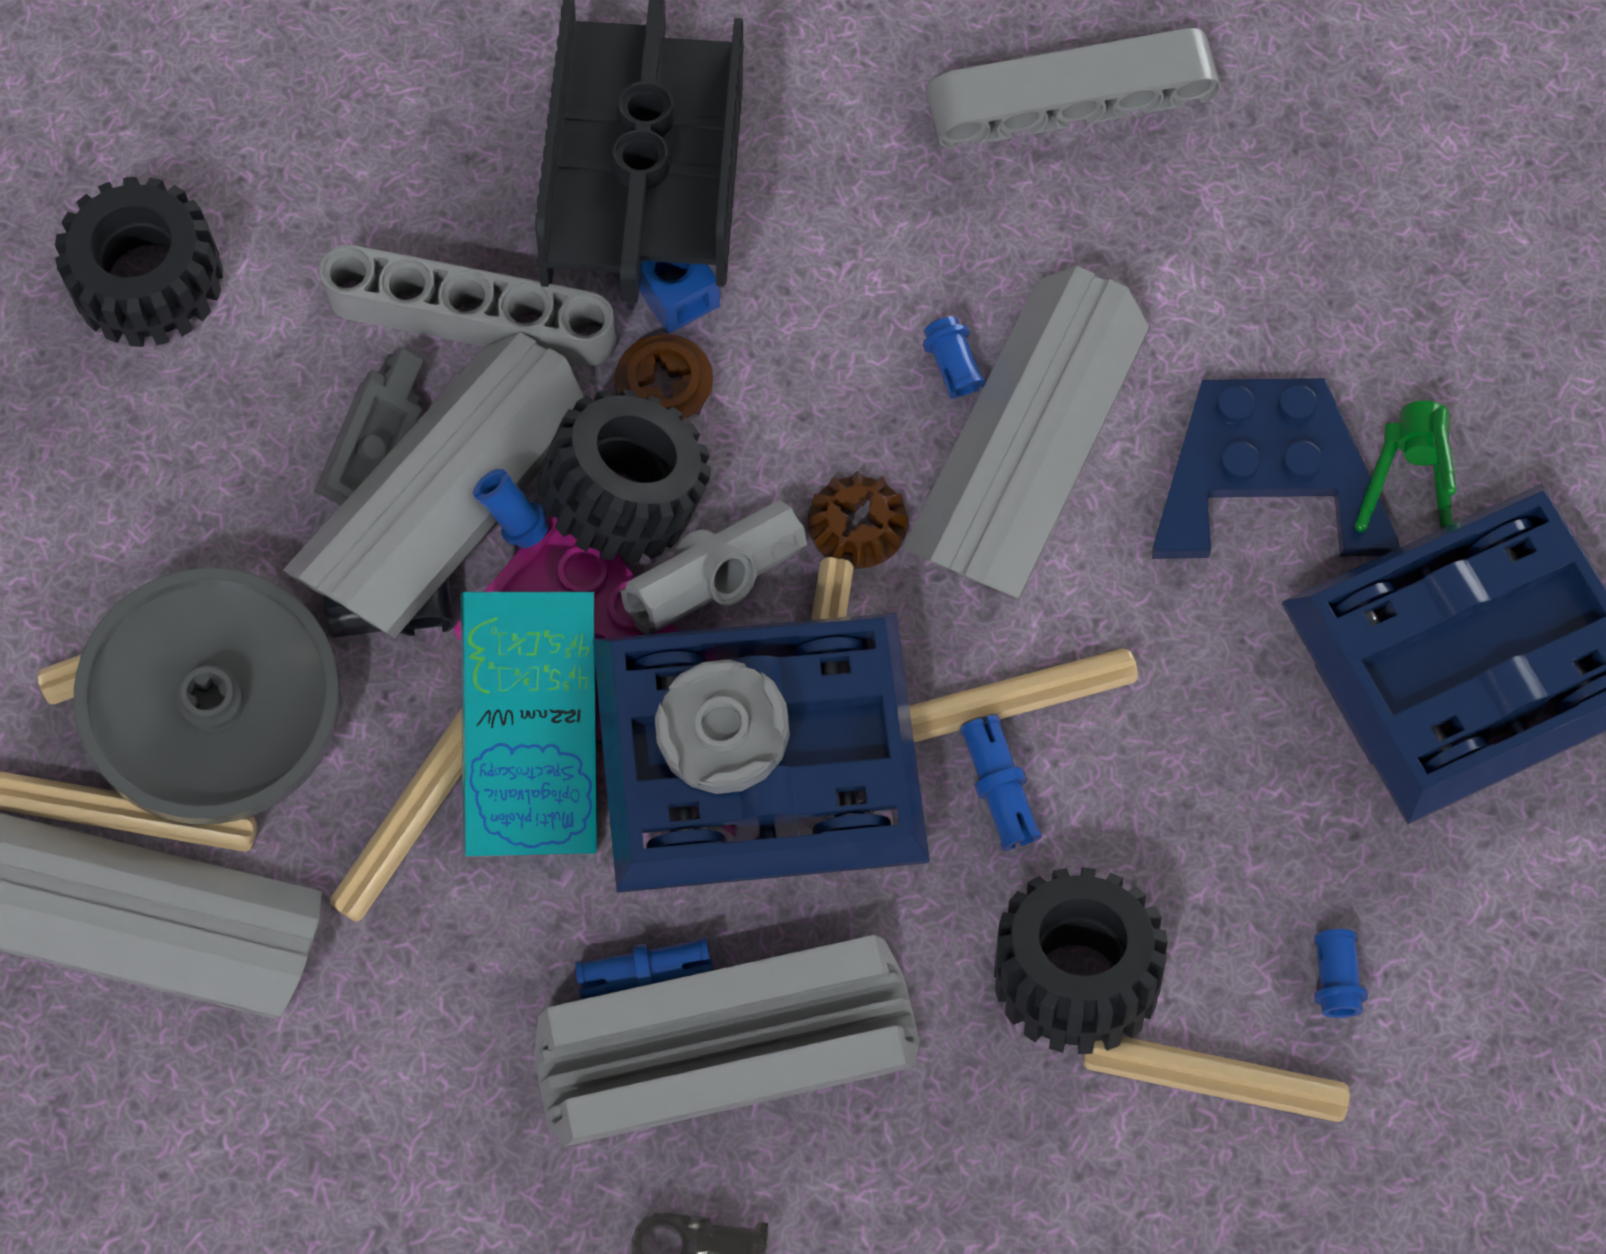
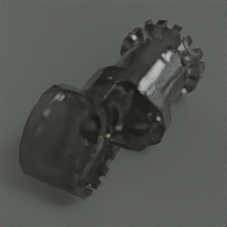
(703, 1237)

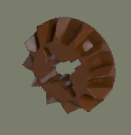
(679, 359)
(866, 544)

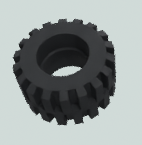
(153, 301)
(611, 510)
(1087, 914)

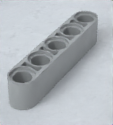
(1071, 86)
(449, 286)

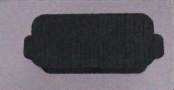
(638, 149)

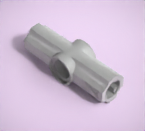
(713, 567)

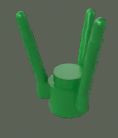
(1425, 441)

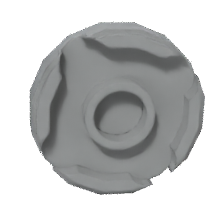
(722, 726)

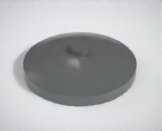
(207, 695)

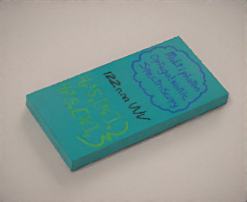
(528, 723)

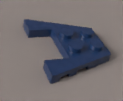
(1268, 443)

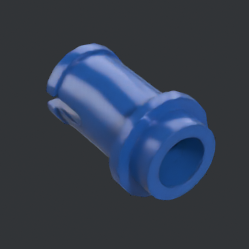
(953, 356)
(520, 520)
(1339, 974)

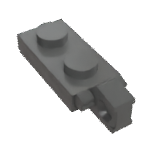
(373, 425)

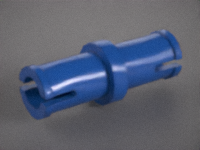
(1000, 782)
(642, 967)

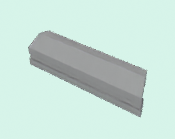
(1031, 430)
(418, 507)
(153, 918)
(724, 1040)

